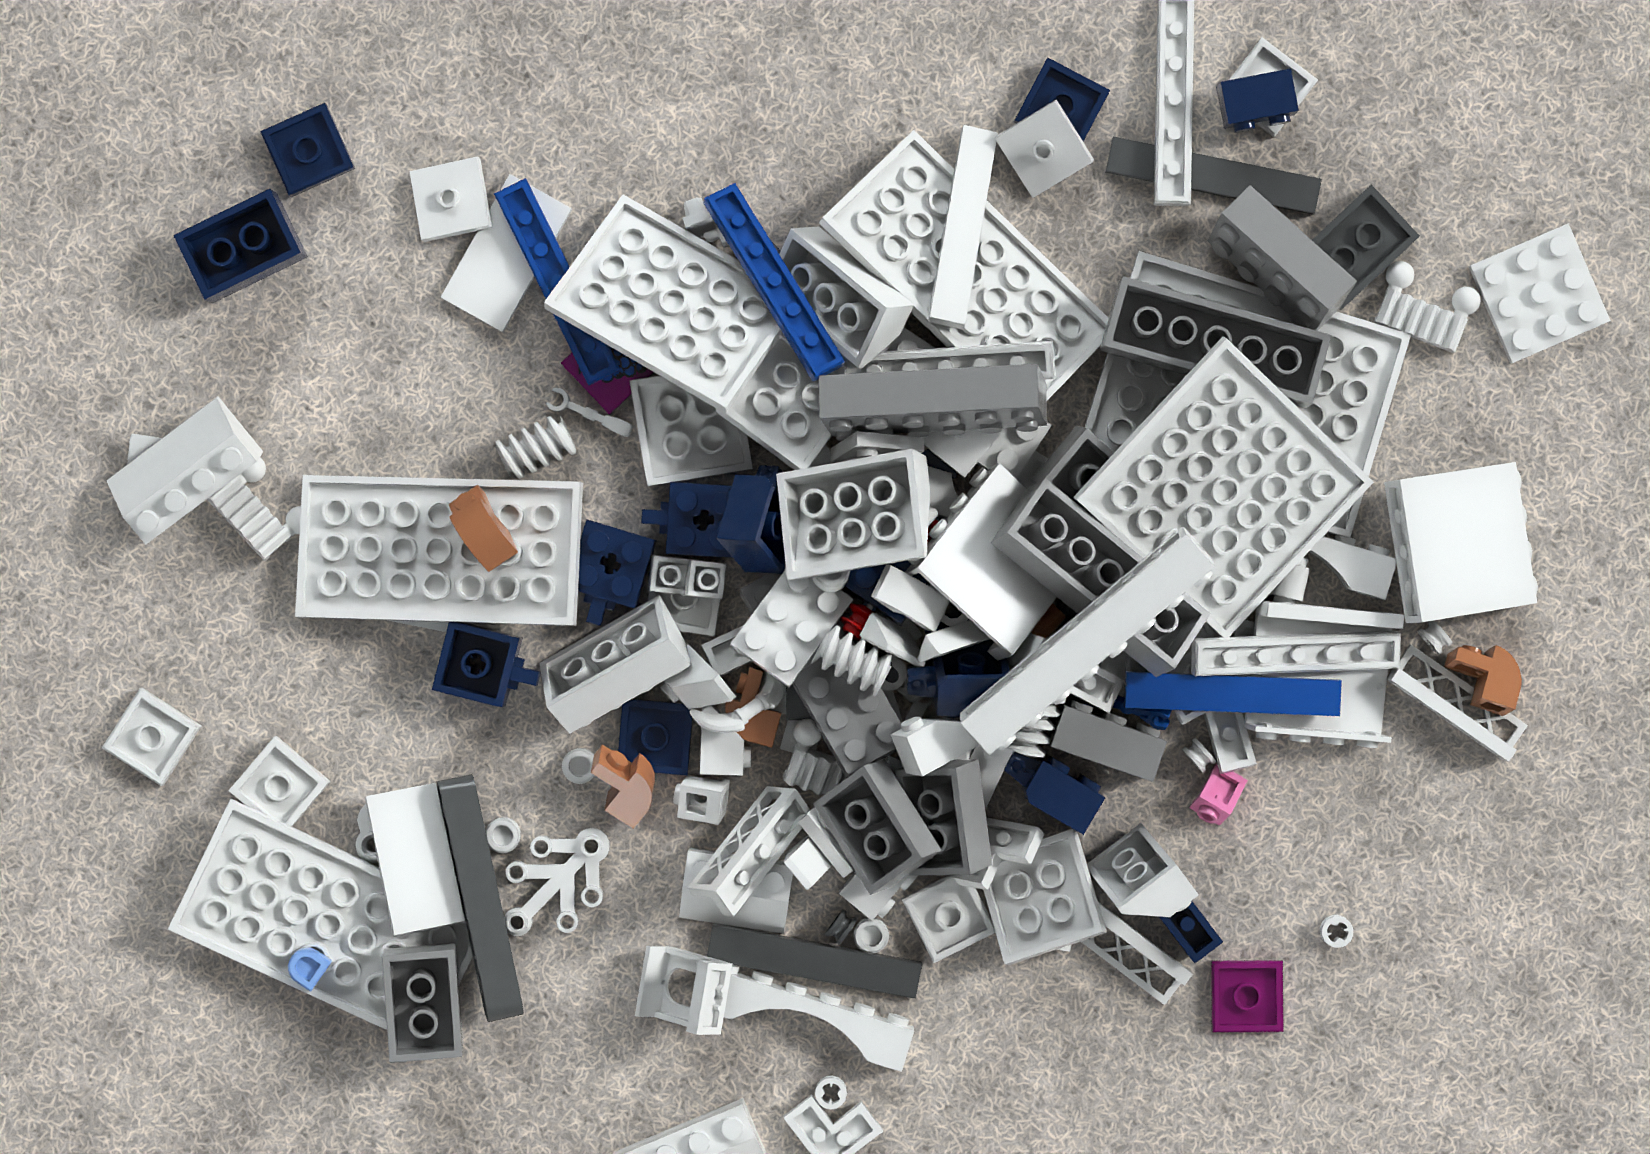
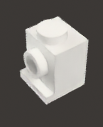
(693, 808)

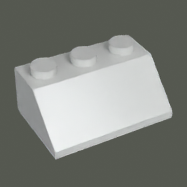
(1141, 876)
(763, 910)

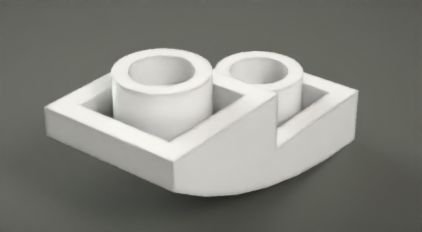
(686, 577)
(910, 597)

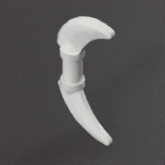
(734, 721)

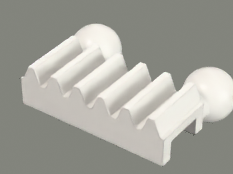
(1424, 320)
(251, 517)
(810, 767)

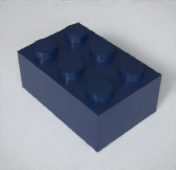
(240, 246)

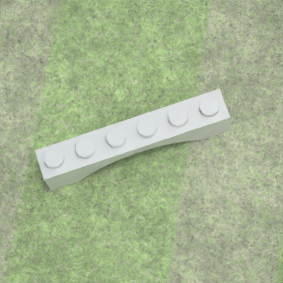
(1358, 569)
(878, 1038)

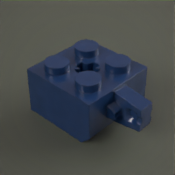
(678, 519)
(753, 522)
(622, 587)
(502, 669)
(957, 678)
(1055, 791)

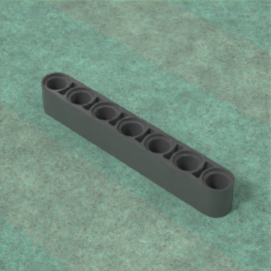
(480, 898)

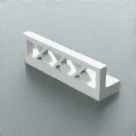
(1450, 713)
(754, 849)
(1144, 946)

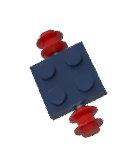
(862, 584)

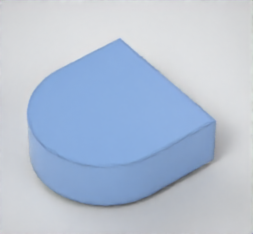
(307, 967)

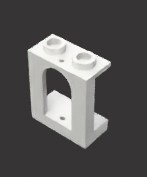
(708, 995)

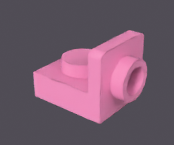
(1218, 796)

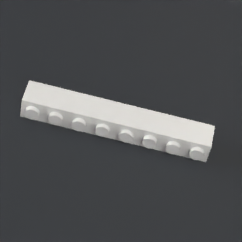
(1087, 640)

